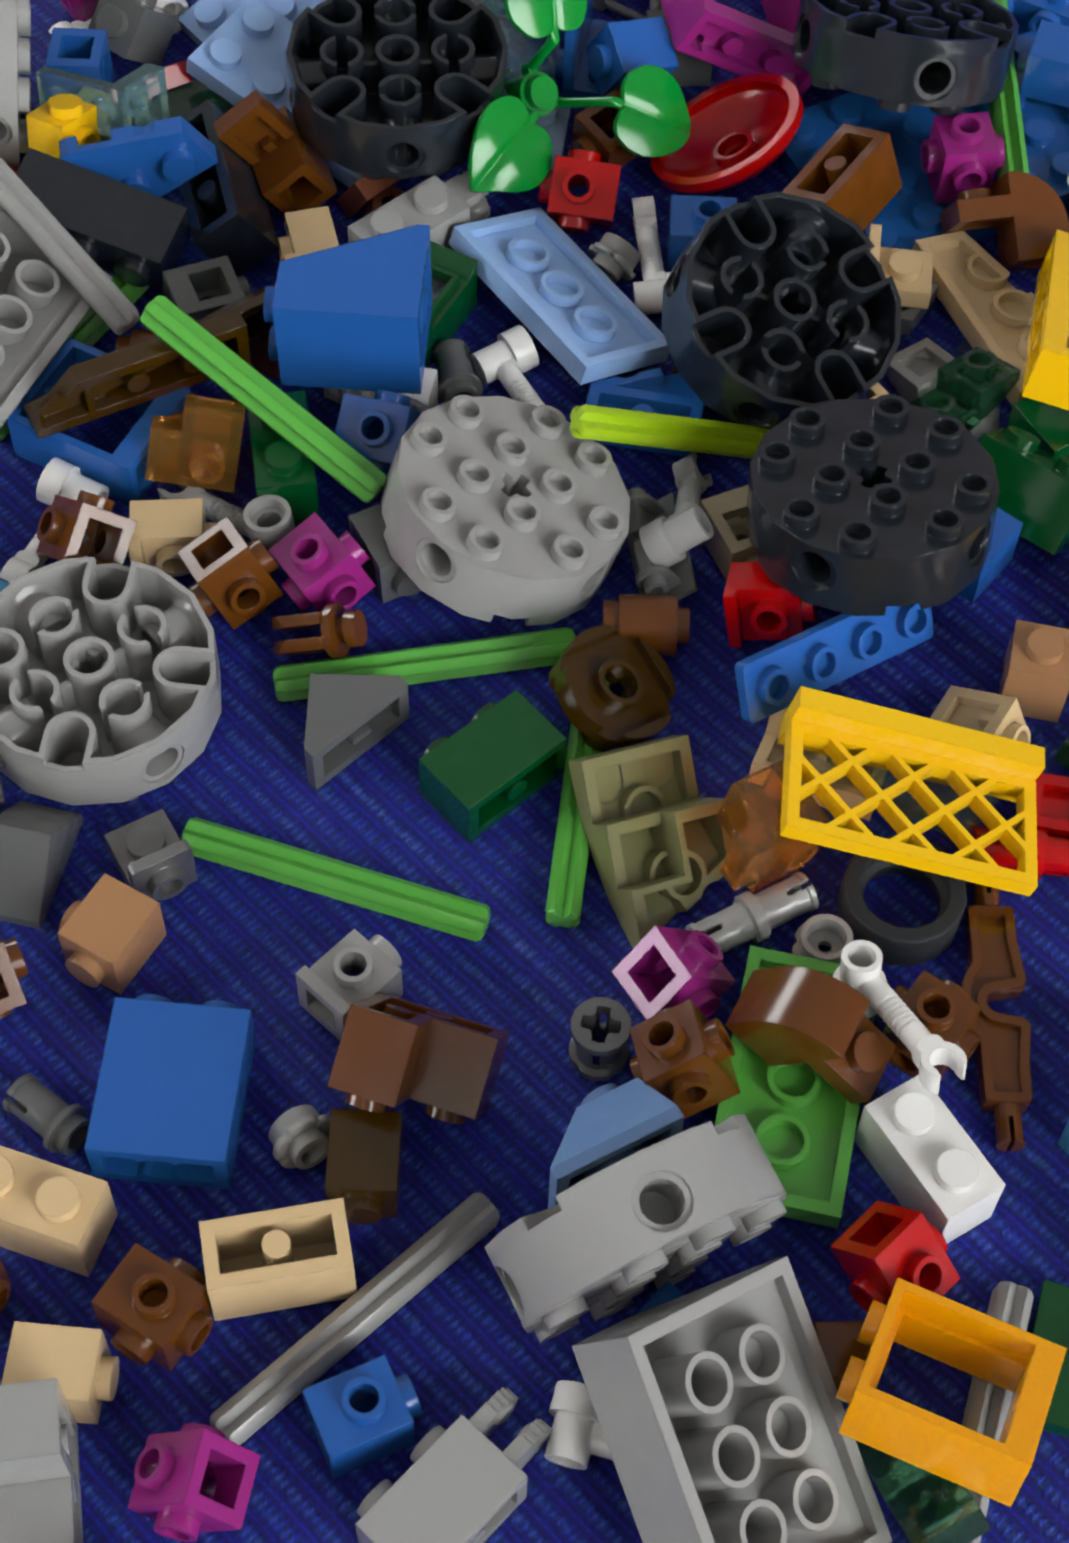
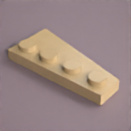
(982, 300)

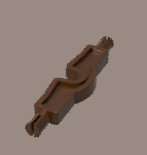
(1004, 1048)

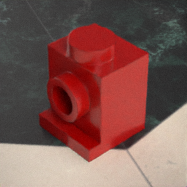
(761, 608)

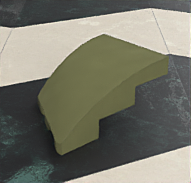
(649, 830)

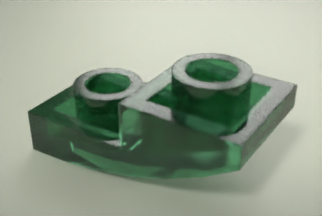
(970, 386)

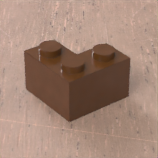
(417, 1053)

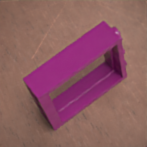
(737, 39)

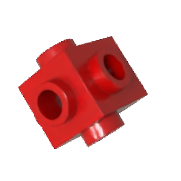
(584, 170)
(891, 1245)

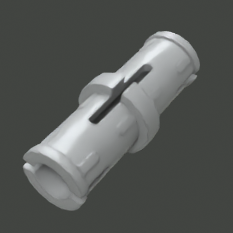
(757, 914)

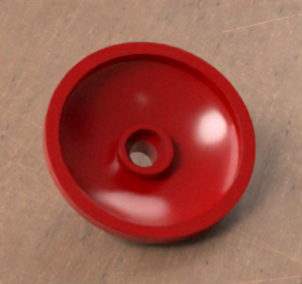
(733, 134)

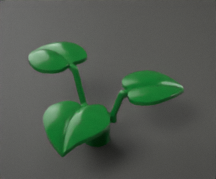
(516, 154)

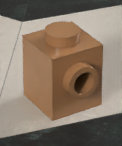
(1037, 669)
(110, 934)

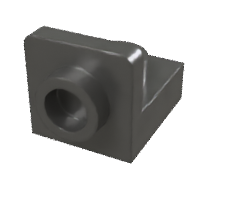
(152, 856)

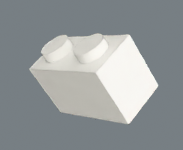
(928, 1159)

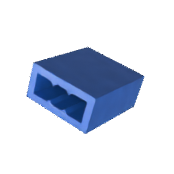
(171, 1092)

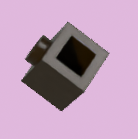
(365, 1163)

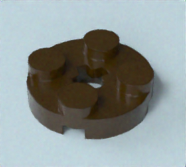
(589, 703)

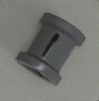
(586, 1025)

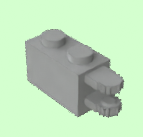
(428, 203)
(457, 1483)

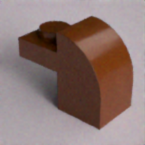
(284, 162)
(1020, 210)
(816, 1020)

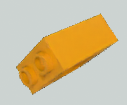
(974, 1345)

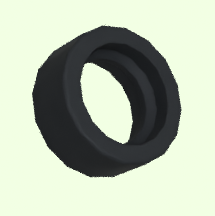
(900, 944)

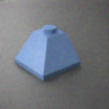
(609, 1128)

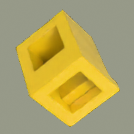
(61, 118)

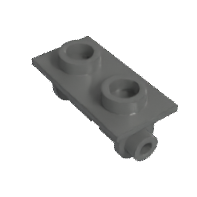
(653, 578)

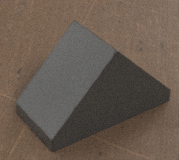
(348, 718)
(32, 859)

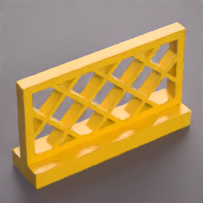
(913, 751)

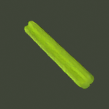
(665, 431)

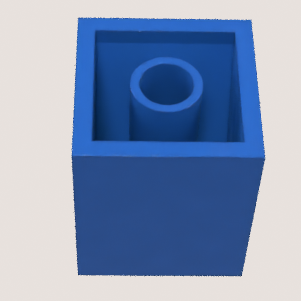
(354, 314)

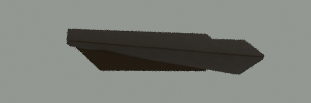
(142, 371)

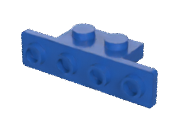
(826, 656)

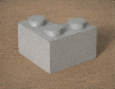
(38, 1465)

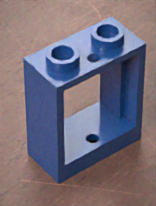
(120, 471)

